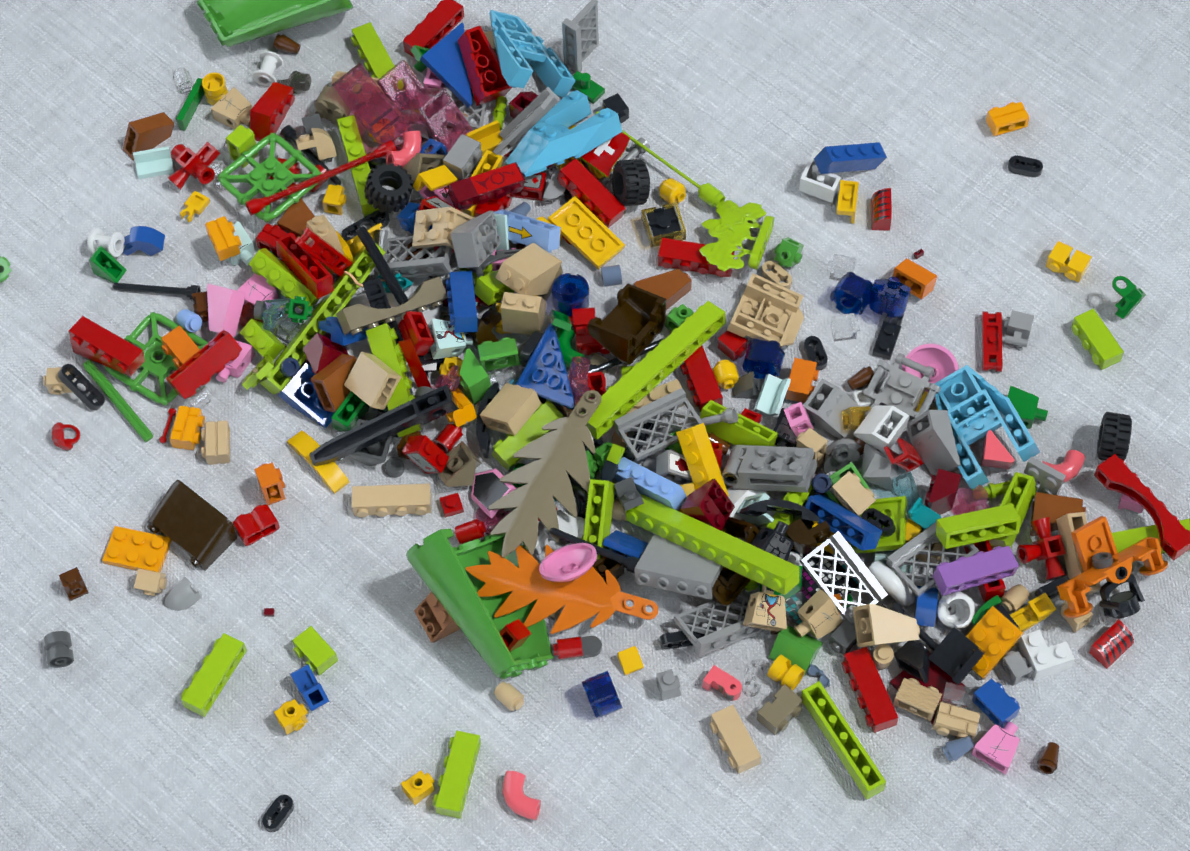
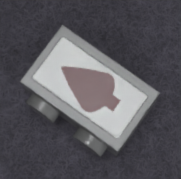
(673, 467)

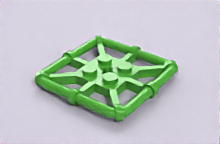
(269, 167)
(158, 368)

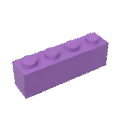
(975, 570)

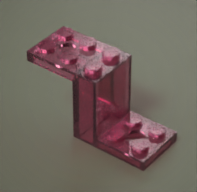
(423, 105)
(372, 106)

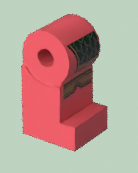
(723, 683)

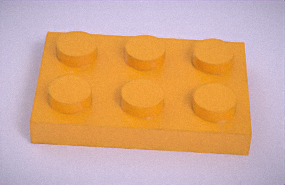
(136, 549)
(996, 637)

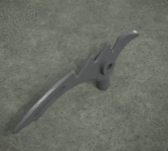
(499, 255)

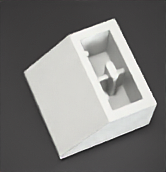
(882, 426)

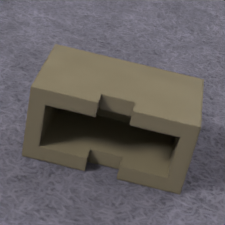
(776, 715)

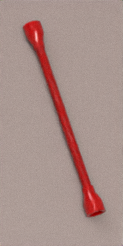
(257, 204)

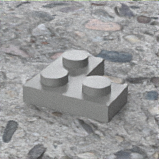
(1050, 479)

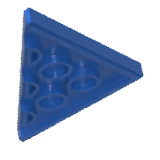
(448, 65)
(547, 371)

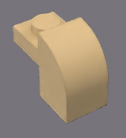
(319, 139)

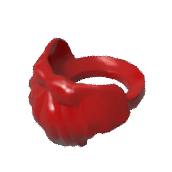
(58, 436)

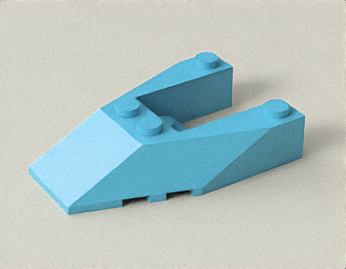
(518, 47)
(553, 142)
(973, 411)

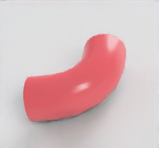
(410, 148)
(1071, 465)
(515, 796)

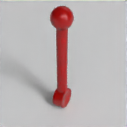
(172, 412)

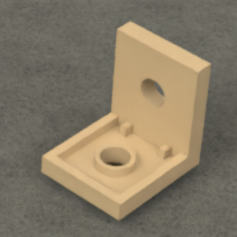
(443, 221)

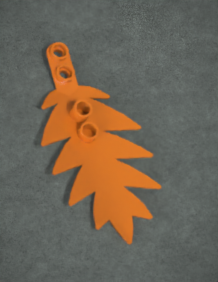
(581, 596)

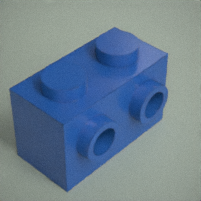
(996, 703)

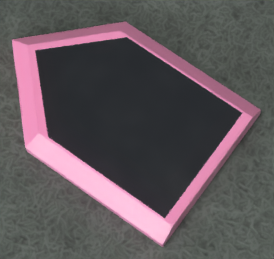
(489, 489)

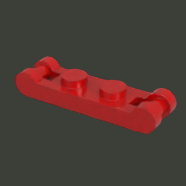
(323, 251)
(992, 341)

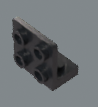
(956, 655)

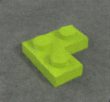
(262, 370)

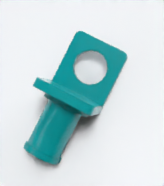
(922, 515)

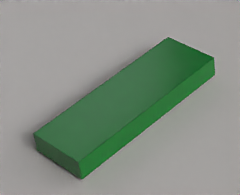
(190, 105)
(560, 320)

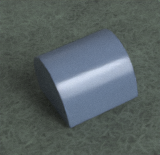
(611, 275)

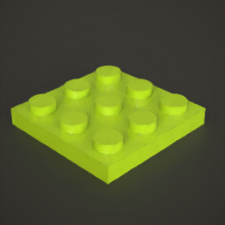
(897, 510)

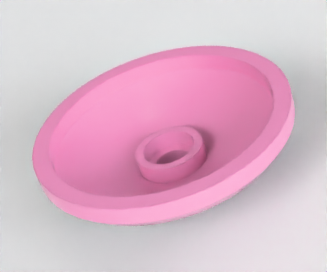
(934, 356)
(568, 562)

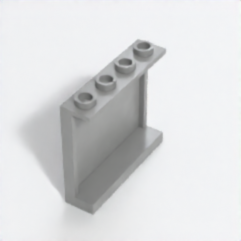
(676, 569)

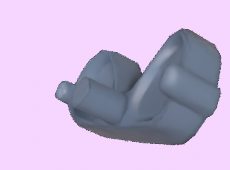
(814, 671)

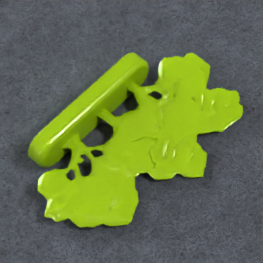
(732, 230)

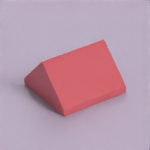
(994, 453)

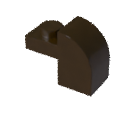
(484, 326)
(806, 540)

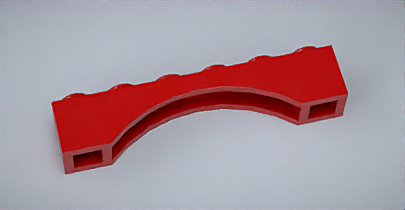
(1118, 477)

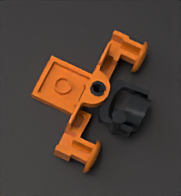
(1097, 538)

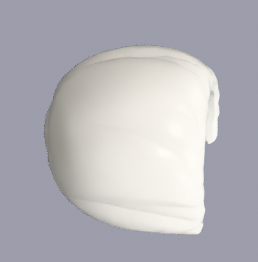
(960, 611)

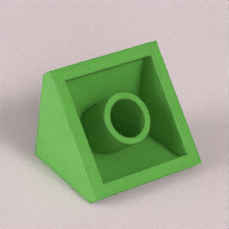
(797, 649)

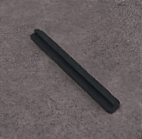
(382, 265)

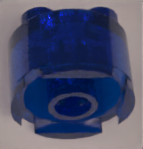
(570, 293)
(852, 294)
(889, 297)
(763, 358)
(602, 694)

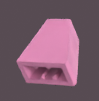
(224, 308)

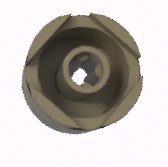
(331, 105)

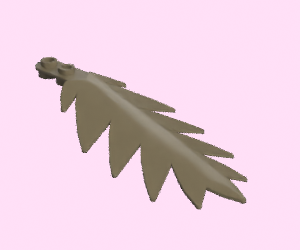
(546, 478)

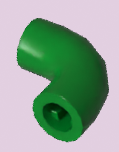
(565, 338)

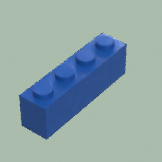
(850, 158)
(461, 301)
(851, 526)

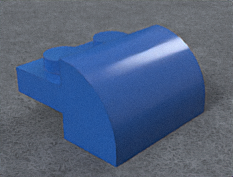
(333, 327)

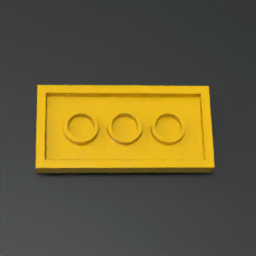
(586, 232)

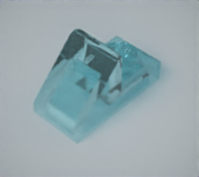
(274, 311)
(905, 486)

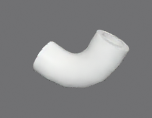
(892, 583)

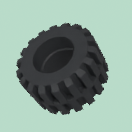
(388, 176)
(631, 182)
(1114, 435)

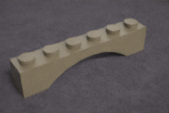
(358, 316)

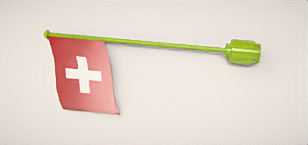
(607, 154)

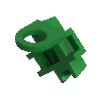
(1130, 297)

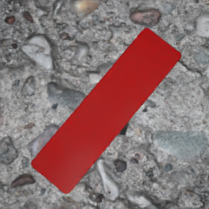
(414, 363)

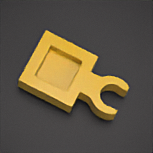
(194, 204)

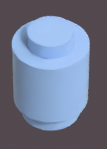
(189, 320)

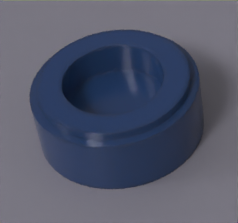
(289, 367)
(821, 483)

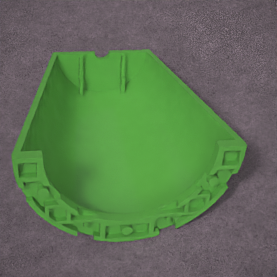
(251, 19)
(456, 589)

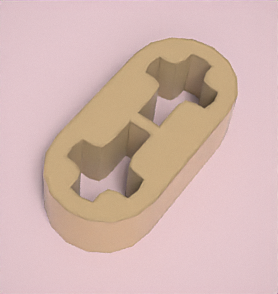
(779, 273)

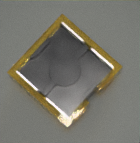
(663, 223)

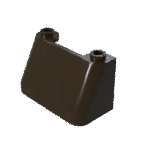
(630, 324)
(192, 525)
(730, 583)

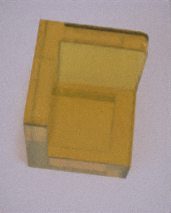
(854, 416)

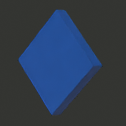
(625, 544)

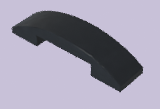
(378, 299)
(484, 437)
(781, 506)

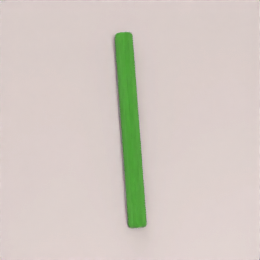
(118, 400)

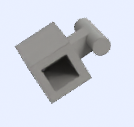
(1018, 328)

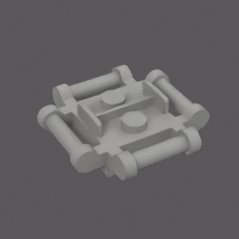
(902, 388)

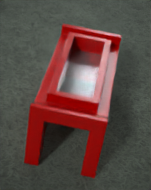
(908, 459)

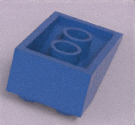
(303, 397)

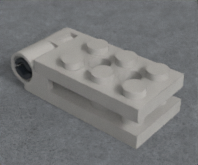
(770, 468)

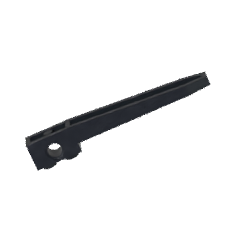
(421, 409)

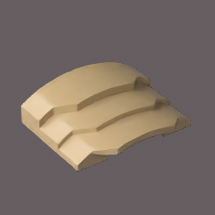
(767, 312)

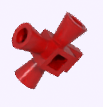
(193, 164)
(1045, 548)

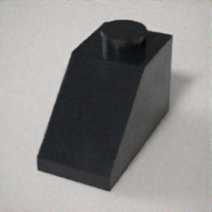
(914, 660)

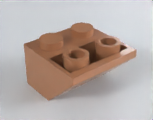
(435, 619)

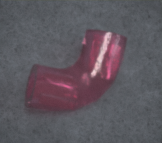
(579, 377)

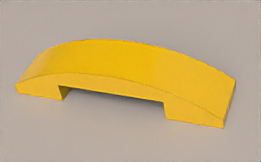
(330, 472)
(1034, 612)

